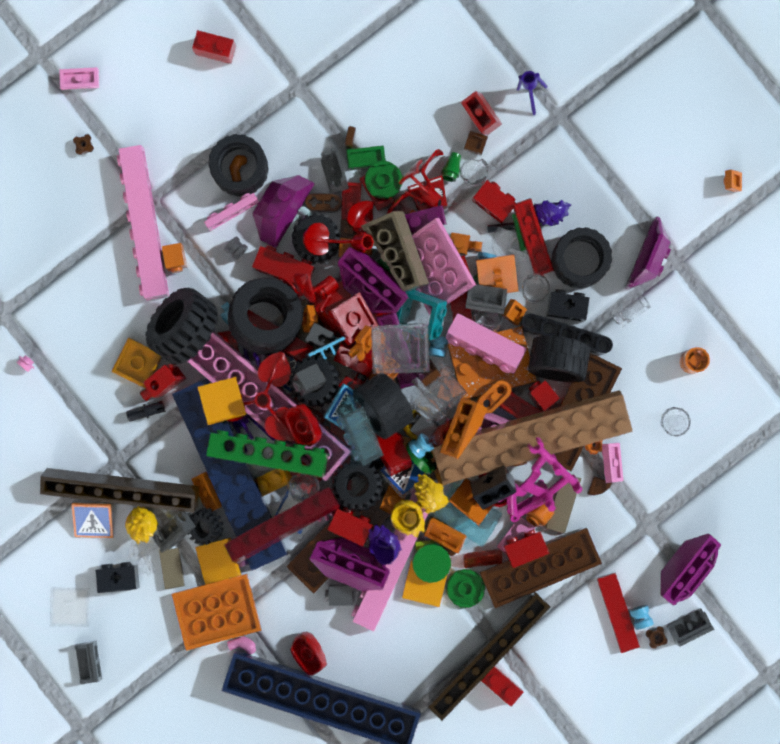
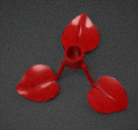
(428, 194)
(358, 214)
(323, 289)
(275, 371)

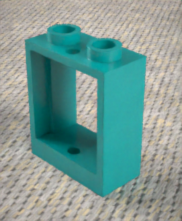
(437, 314)

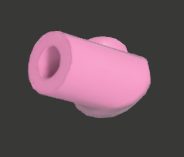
(244, 643)

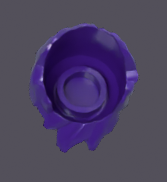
(551, 213)
(384, 545)

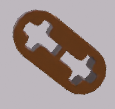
(320, 197)

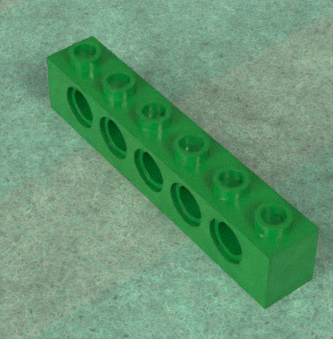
(217, 449)

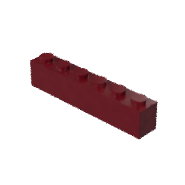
(282, 525)

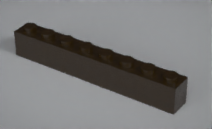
(119, 490)
(488, 656)

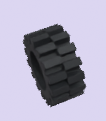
(213, 523)

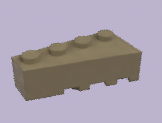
(398, 249)

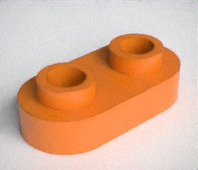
(495, 399)

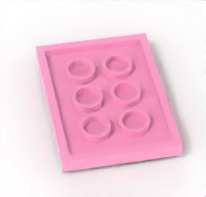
(442, 264)

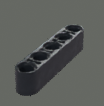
(576, 332)

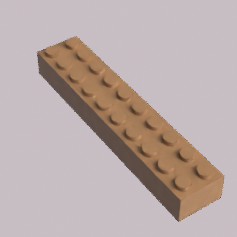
(557, 428)

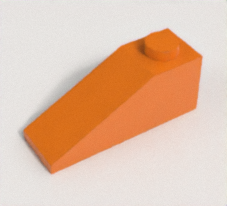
(463, 427)

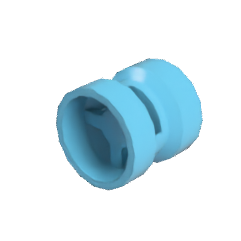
(437, 347)
(641, 617)

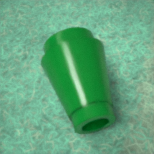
(451, 169)

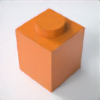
(174, 257)

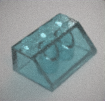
(358, 431)
(463, 524)

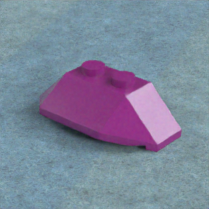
(279, 207)
(650, 258)
(374, 283)
(349, 564)
(688, 568)

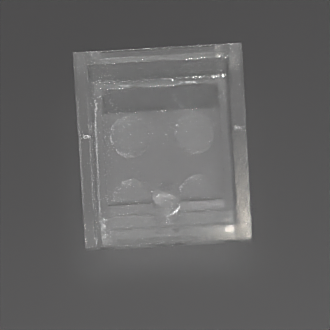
(400, 348)
(438, 397)

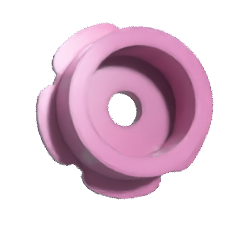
(25, 363)

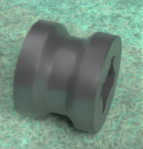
(236, 248)

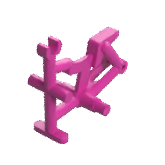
(540, 492)

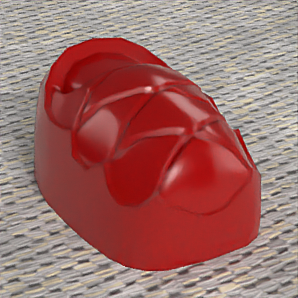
(303, 425)
(308, 653)

